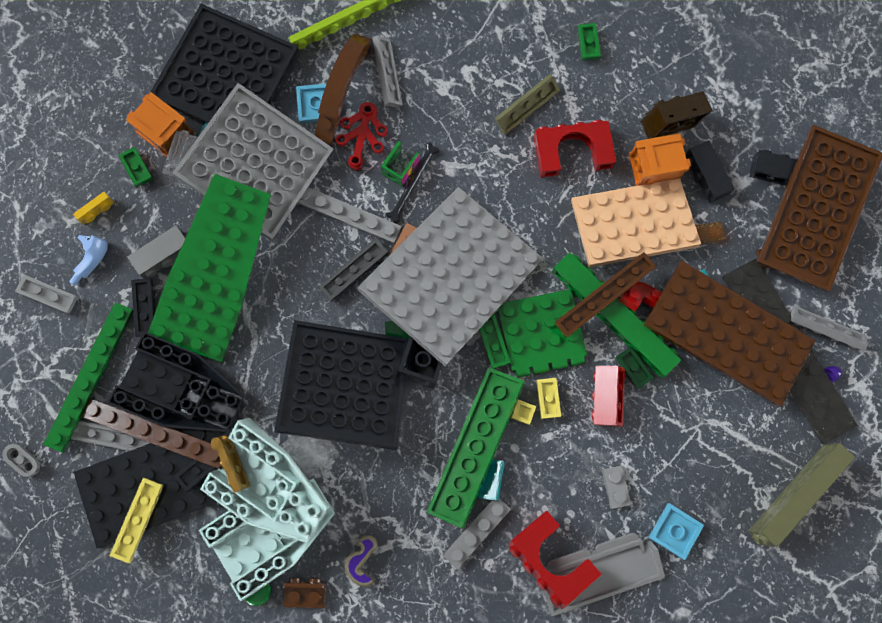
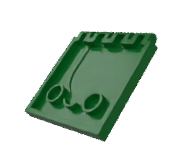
(533, 337)

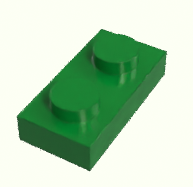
(588, 41)
(135, 167)

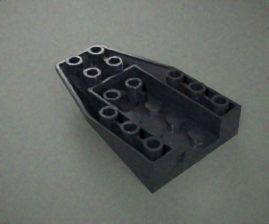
(176, 389)

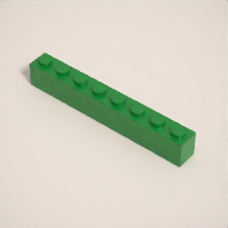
(618, 317)

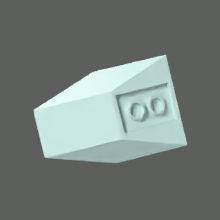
(279, 491)
(254, 554)

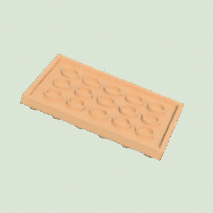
(634, 221)

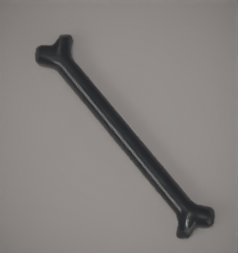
(394, 214)

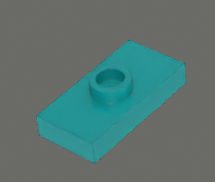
(492, 483)

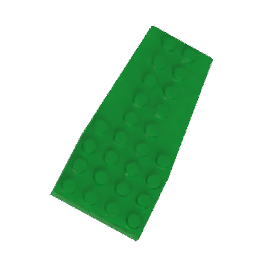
(212, 270)

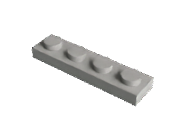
(387, 71)
(829, 328)
(476, 532)

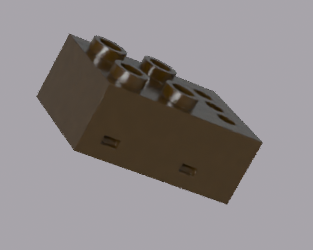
(676, 115)

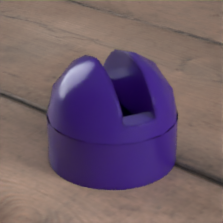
(833, 373)

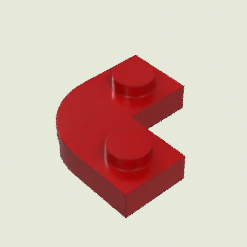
(640, 293)

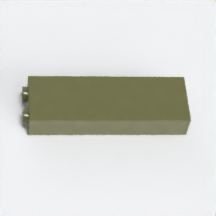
(801, 495)

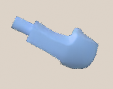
(95, 250)

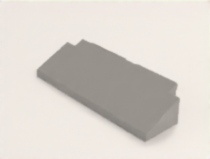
(623, 566)

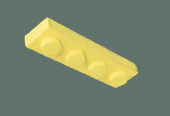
(136, 520)

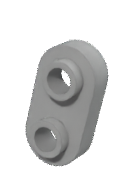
(22, 461)

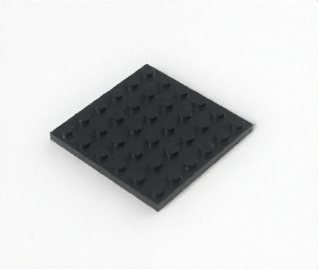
(215, 57)
(342, 386)

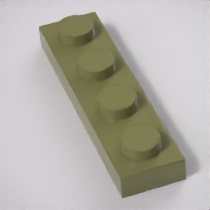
(527, 104)

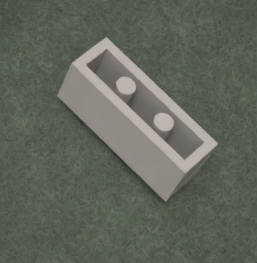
(158, 253)

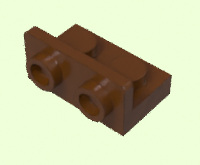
(304, 594)

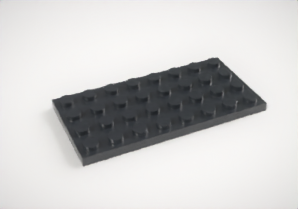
(112, 484)

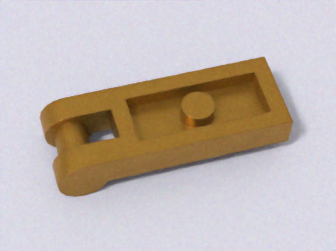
(231, 463)

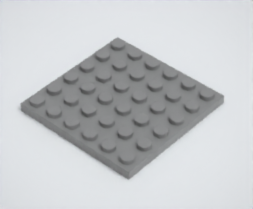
(256, 148)

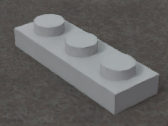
(46, 294)

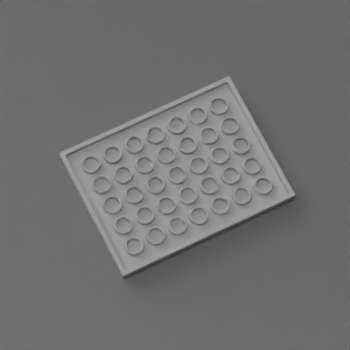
(450, 275)

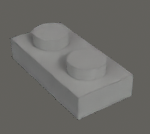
(616, 487)

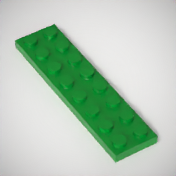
(475, 447)

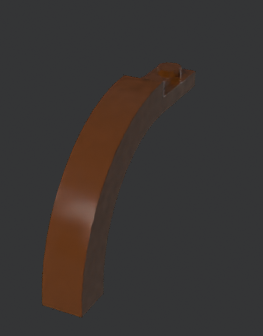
(337, 86)

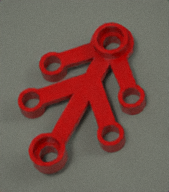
(362, 132)

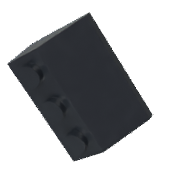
(419, 365)

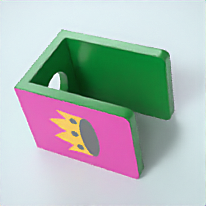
(393, 176)

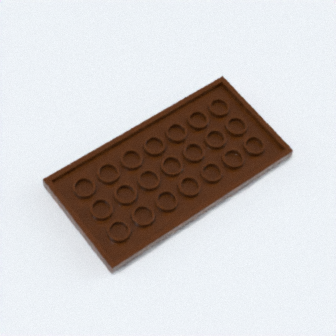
(820, 208)
(730, 333)

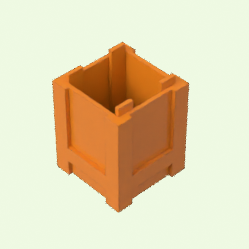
(157, 123)
(659, 159)

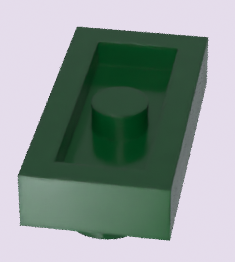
(634, 368)

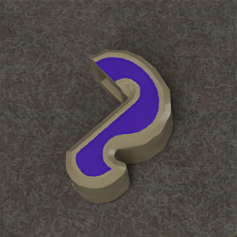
(358, 558)

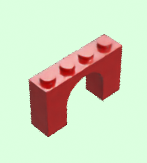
(594, 134)
(560, 588)

